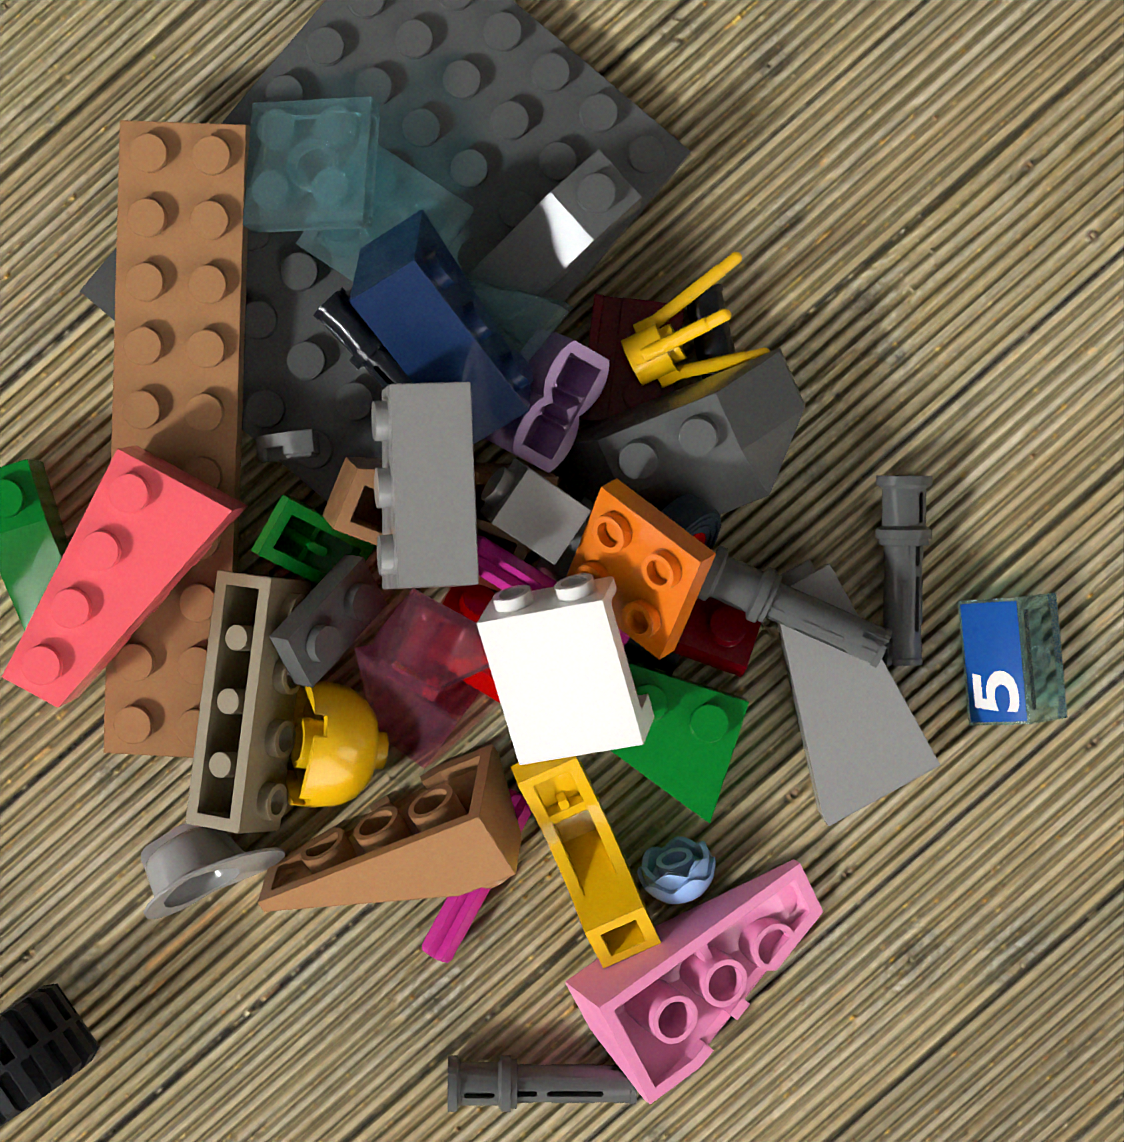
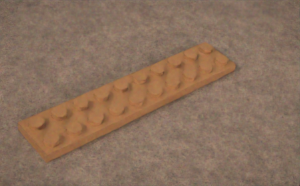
(177, 392)

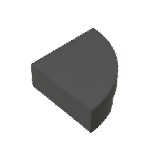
(288, 446)

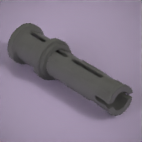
(903, 539)
(764, 595)
(511, 1083)

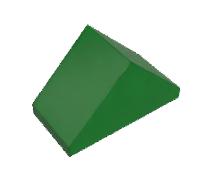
(304, 541)

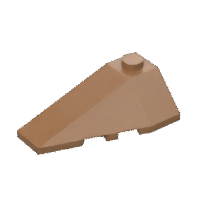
(429, 845)

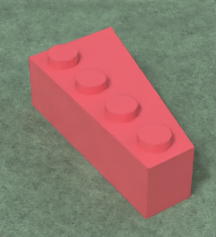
(118, 568)

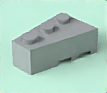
(426, 486)

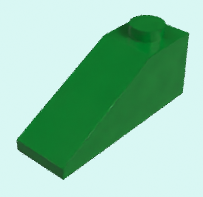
(29, 534)

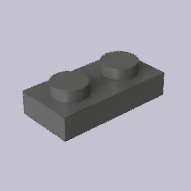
(328, 620)

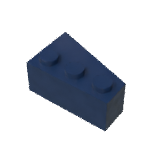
(436, 323)

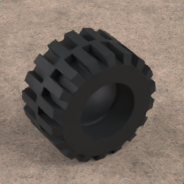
(40, 1048)

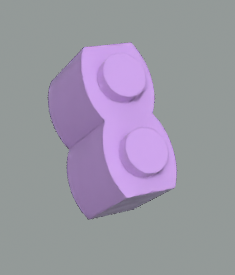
(564, 387)

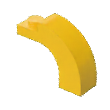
(588, 857)

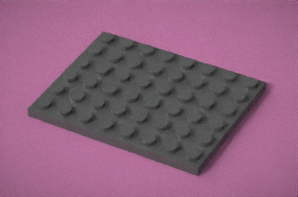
(471, 102)

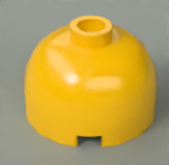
(333, 746)

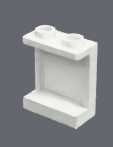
(563, 670)

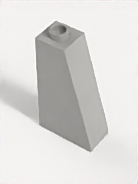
(849, 714)

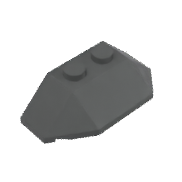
(704, 440)

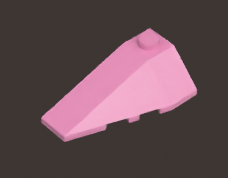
(674, 998)

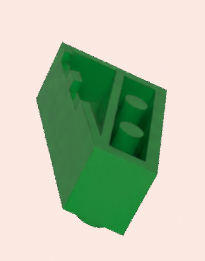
(688, 738)

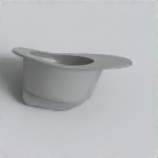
(194, 863)

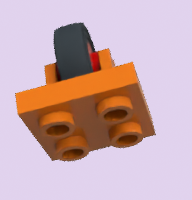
(654, 560)

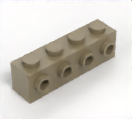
(245, 707)

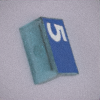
(1012, 660)

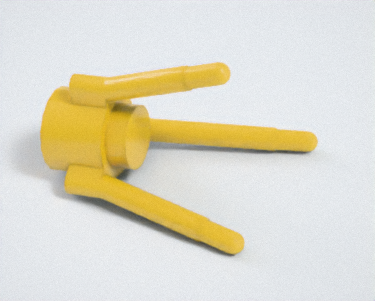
(657, 350)

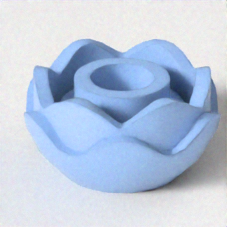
(677, 870)

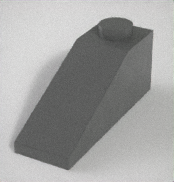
(561, 229)

